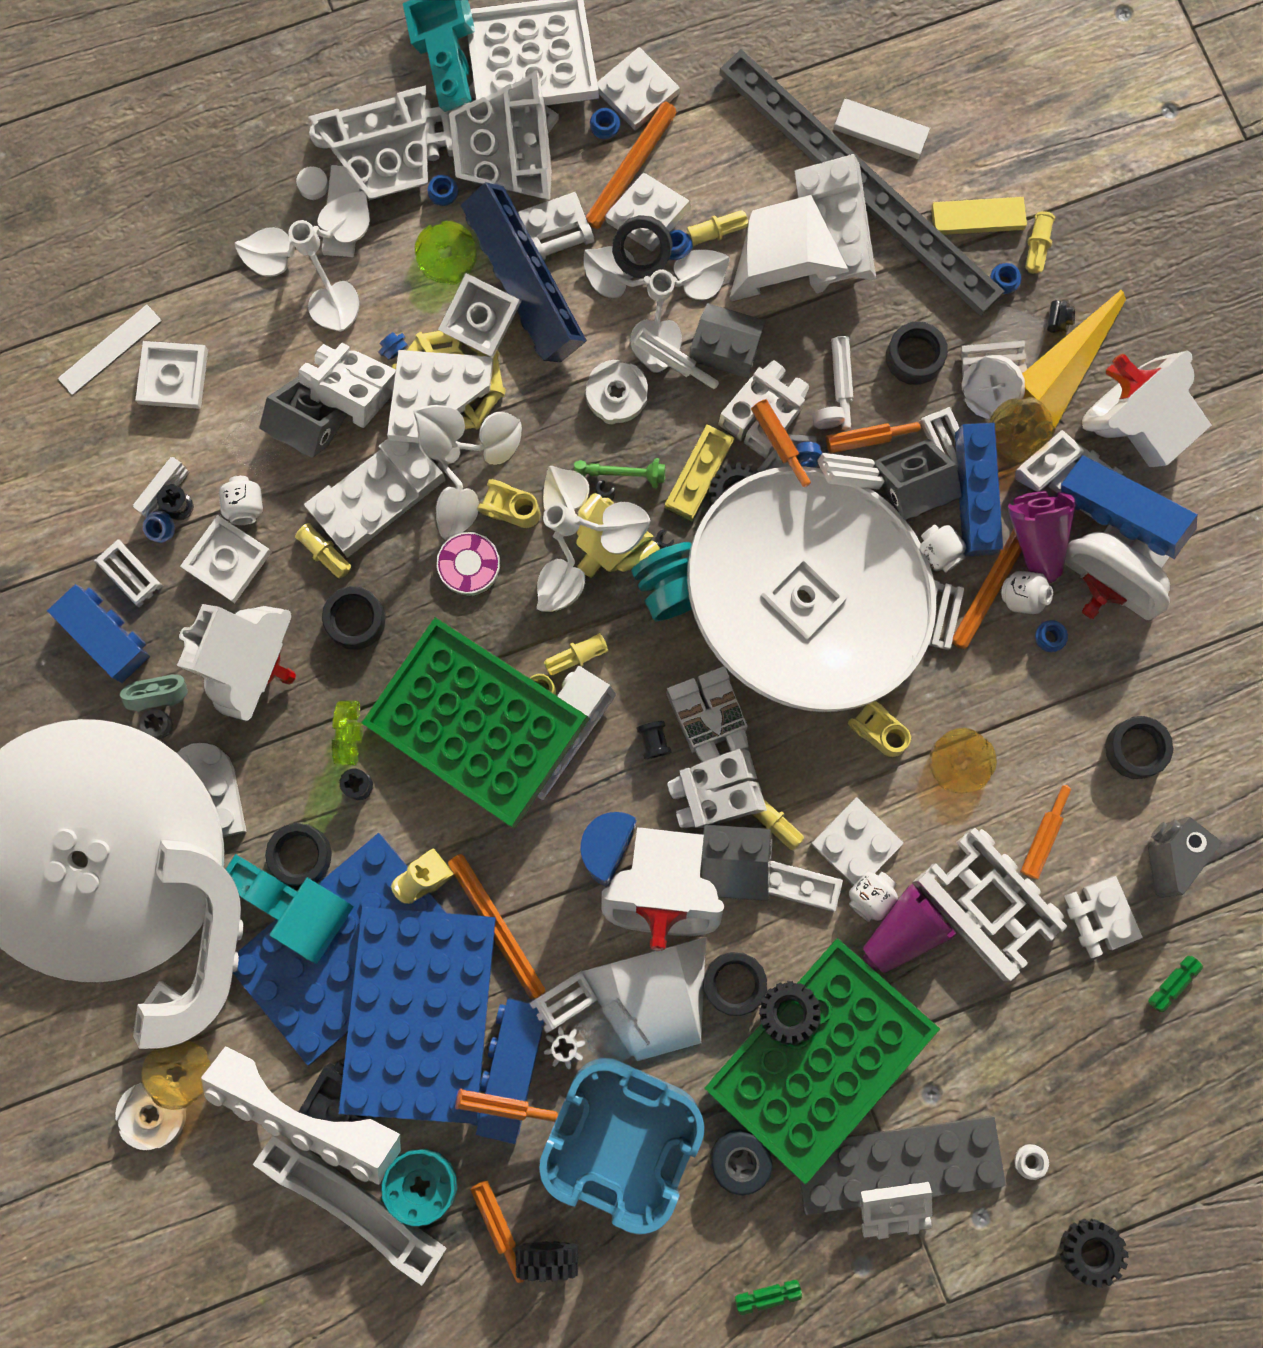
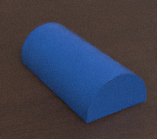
(606, 843)

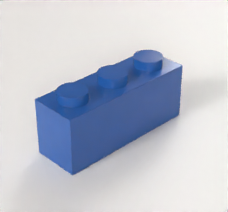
(99, 632)

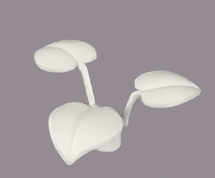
(268, 251)
(698, 272)
(438, 435)
(622, 530)

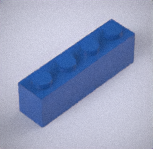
(979, 489)
(1130, 507)
(512, 1066)

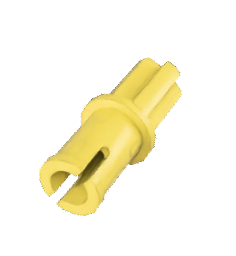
(717, 227)
(1039, 242)
(323, 550)
(576, 654)
(780, 827)

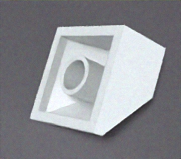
(479, 315)

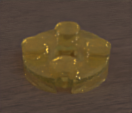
(1037, 433)
(972, 745)
(159, 1085)

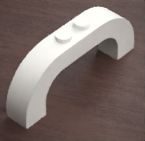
(191, 1013)

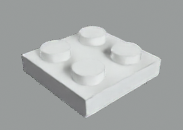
(637, 88)
(648, 199)
(171, 374)
(226, 559)
(856, 842)

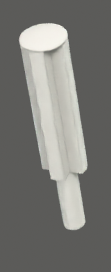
(672, 357)
(842, 376)

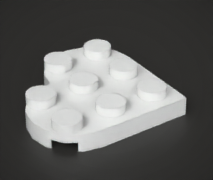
(220, 780)

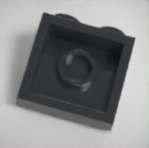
(325, 1096)

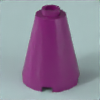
(1043, 530)
(906, 932)

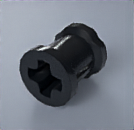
(183, 504)
(654, 740)
(347, 779)

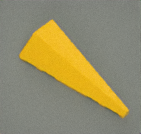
(1062, 368)

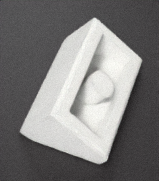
(1049, 462)

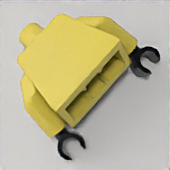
(590, 539)

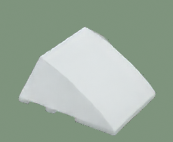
(505, 139)
(380, 142)
(785, 245)
(660, 991)

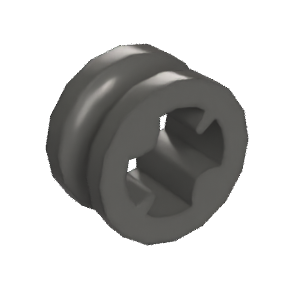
(146, 718)

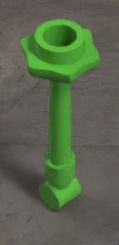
(654, 472)

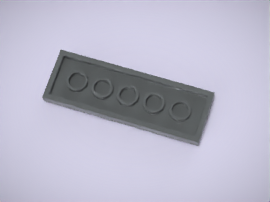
(947, 1155)

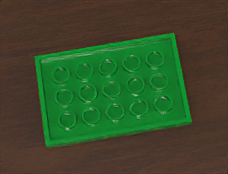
(475, 722)
(817, 1092)

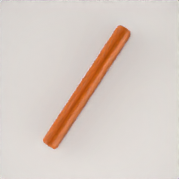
(631, 164)
(987, 592)
(502, 934)

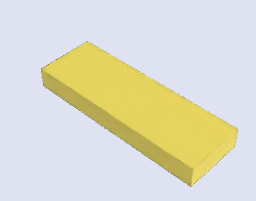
(979, 215)
(698, 472)

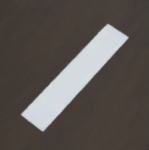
(109, 349)

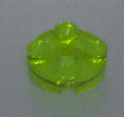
(440, 236)
(347, 732)

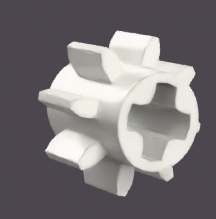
(559, 1056)

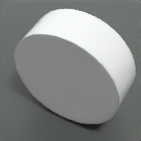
(312, 183)
(828, 417)

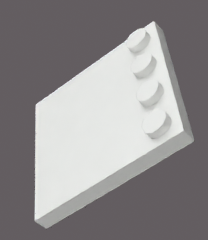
(530, 38)

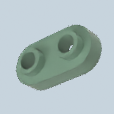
(154, 692)

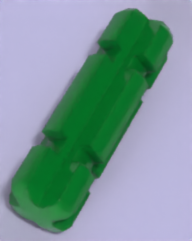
(1175, 983)
(768, 1297)

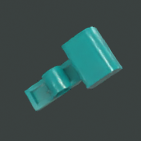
(435, 29)
(305, 917)

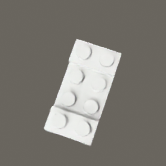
(841, 202)
(375, 494)

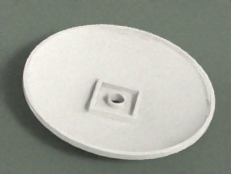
(855, 560)
(114, 799)

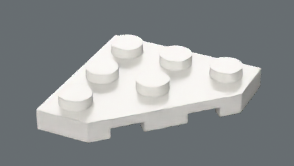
(431, 380)

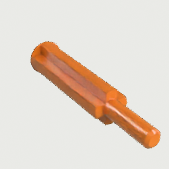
(867, 436)
(779, 439)
(1045, 837)
(500, 1106)
(495, 1223)

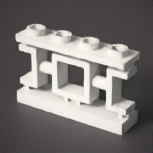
(970, 921)

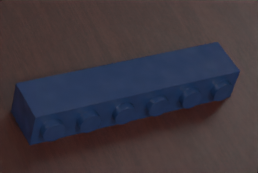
(523, 272)

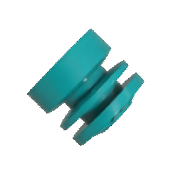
(667, 575)
(410, 1205)

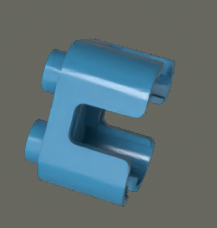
(622, 1144)

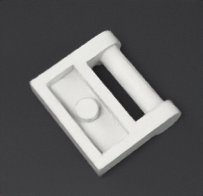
(556, 217)

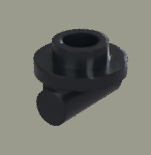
(1060, 316)

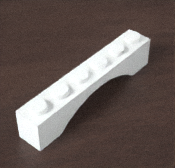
(358, 1146)
(315, 1179)

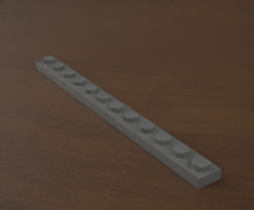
(880, 198)

